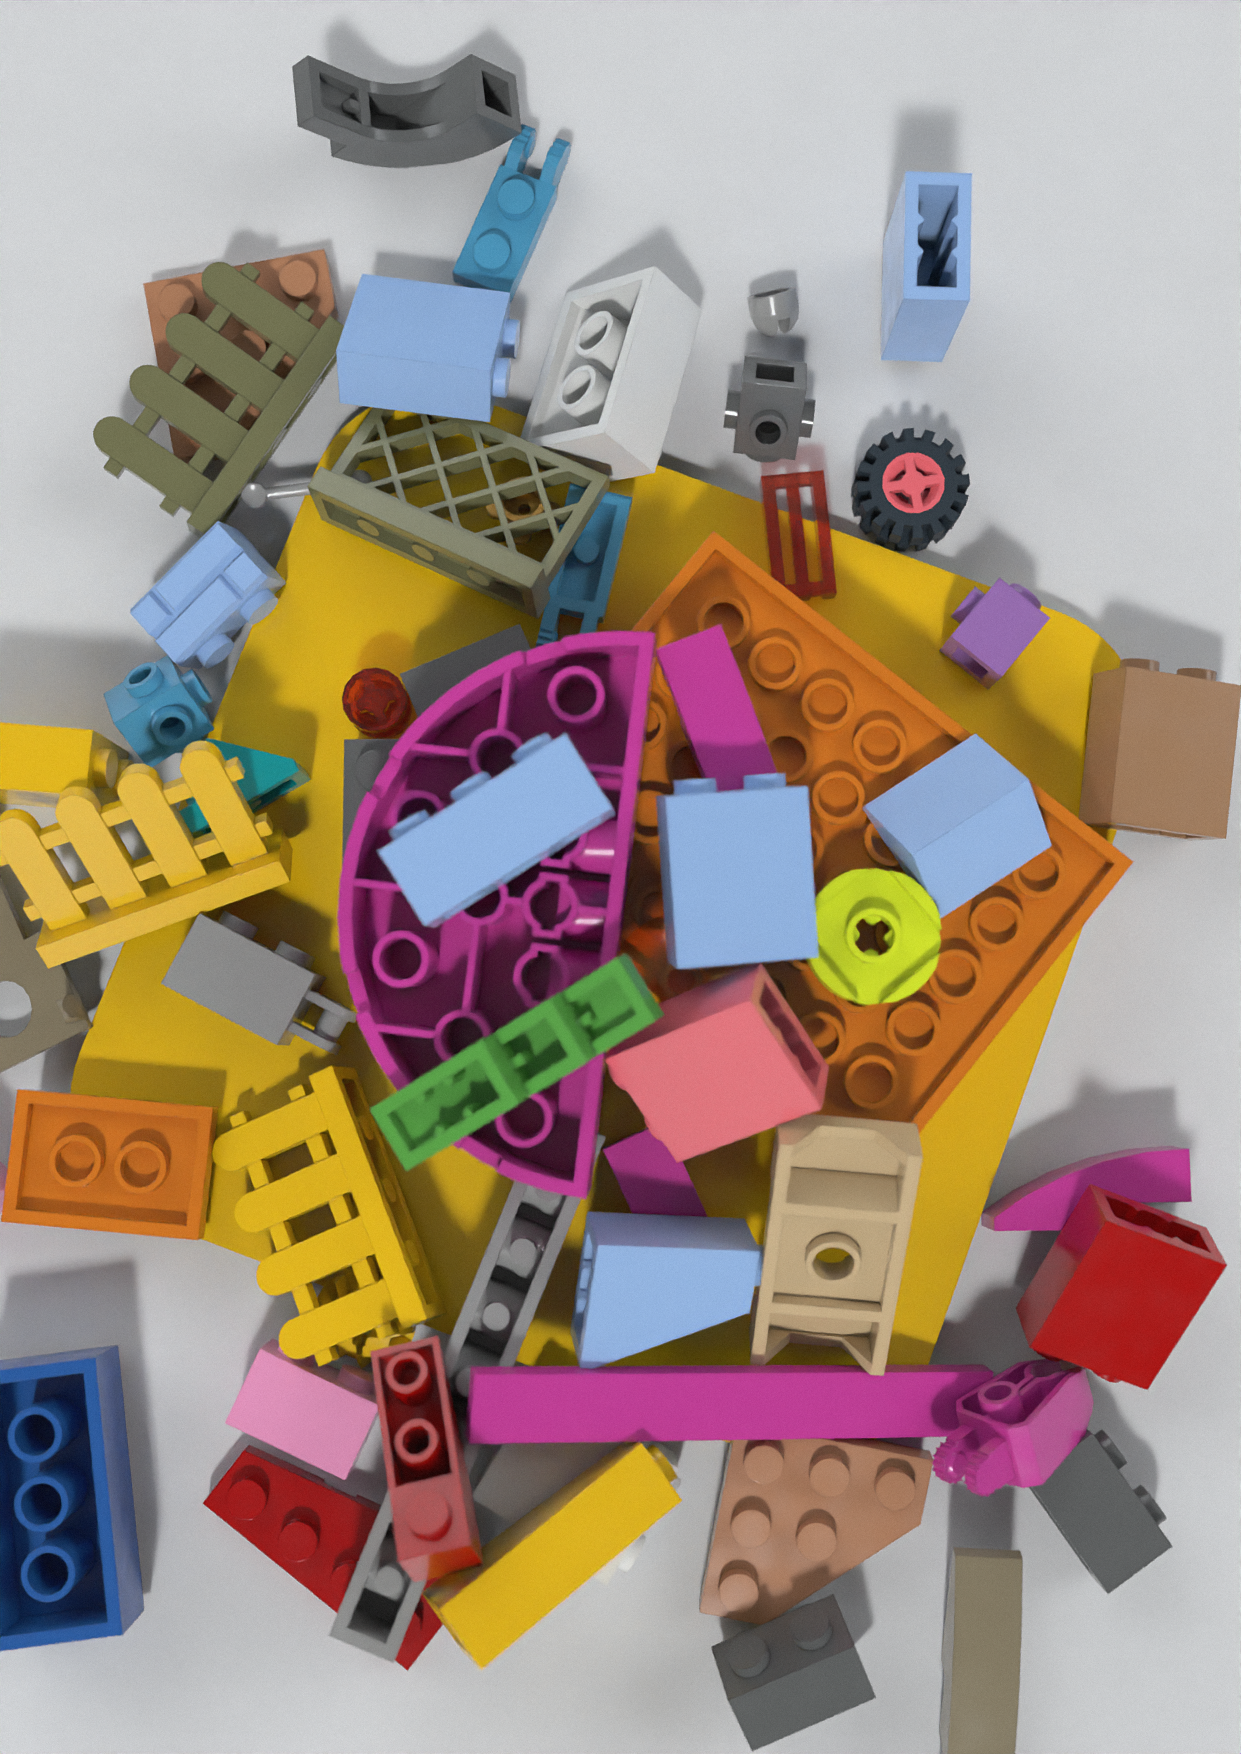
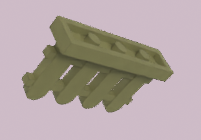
(251, 382)

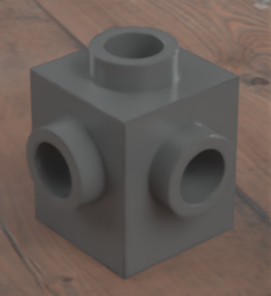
(770, 409)

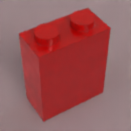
(1119, 1287)

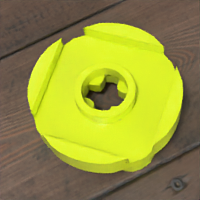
(911, 937)

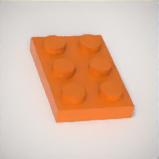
(110, 1164)

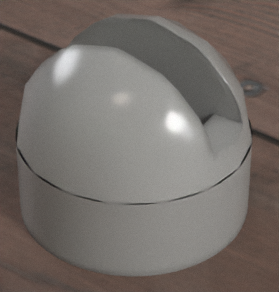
(774, 309)

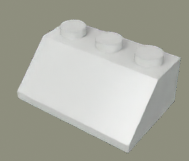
(614, 373)

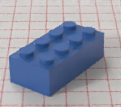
(65, 1501)

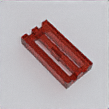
(791, 483)

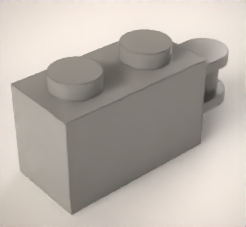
(254, 983)

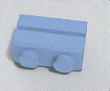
(209, 598)

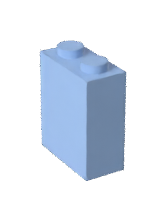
(926, 266)
(426, 348)
(736, 872)

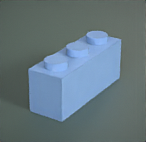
(495, 829)

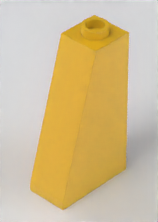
(554, 1550)

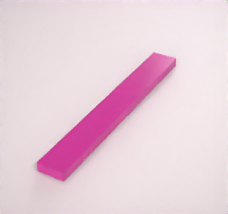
(714, 1402)

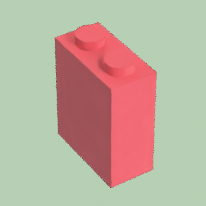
(720, 1064)

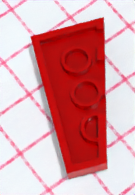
(309, 1532)

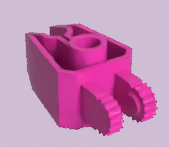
(1016, 1427)

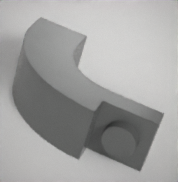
(411, 123)

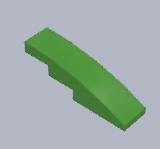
(516, 1061)

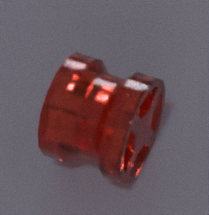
(372, 691)

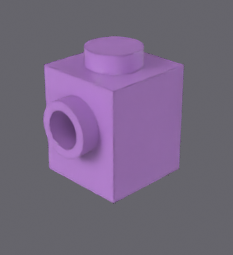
(993, 630)

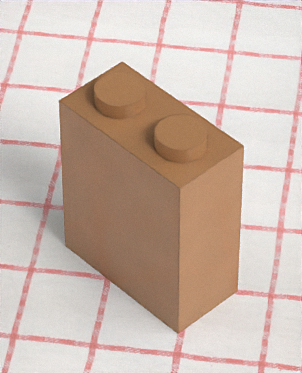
(1160, 751)

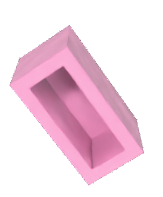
(307, 1408)

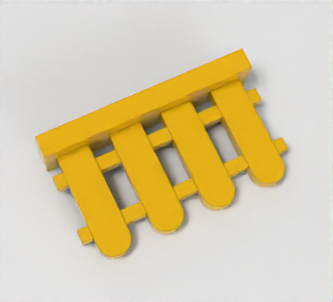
(148, 893)
(380, 1230)

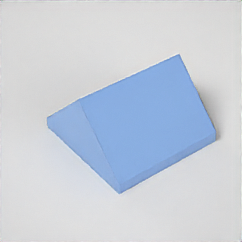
(961, 823)

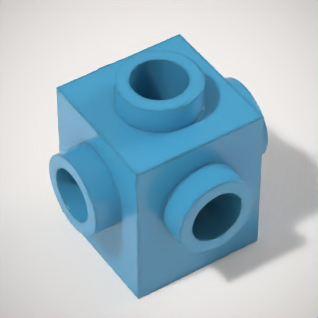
(160, 709)

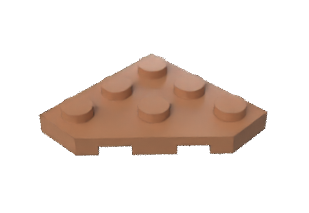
(288, 278)
(804, 1516)

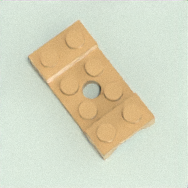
(843, 1189)

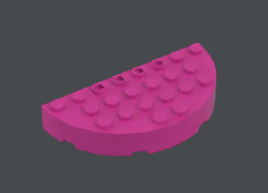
(449, 985)

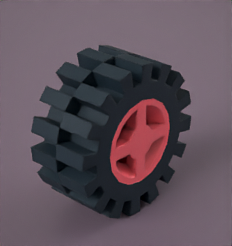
(918, 471)

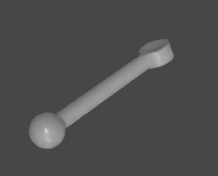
(257, 495)

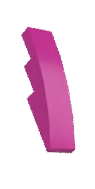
(715, 709)

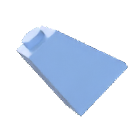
(658, 1281)

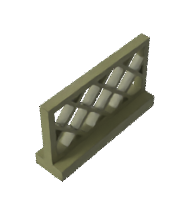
(445, 546)

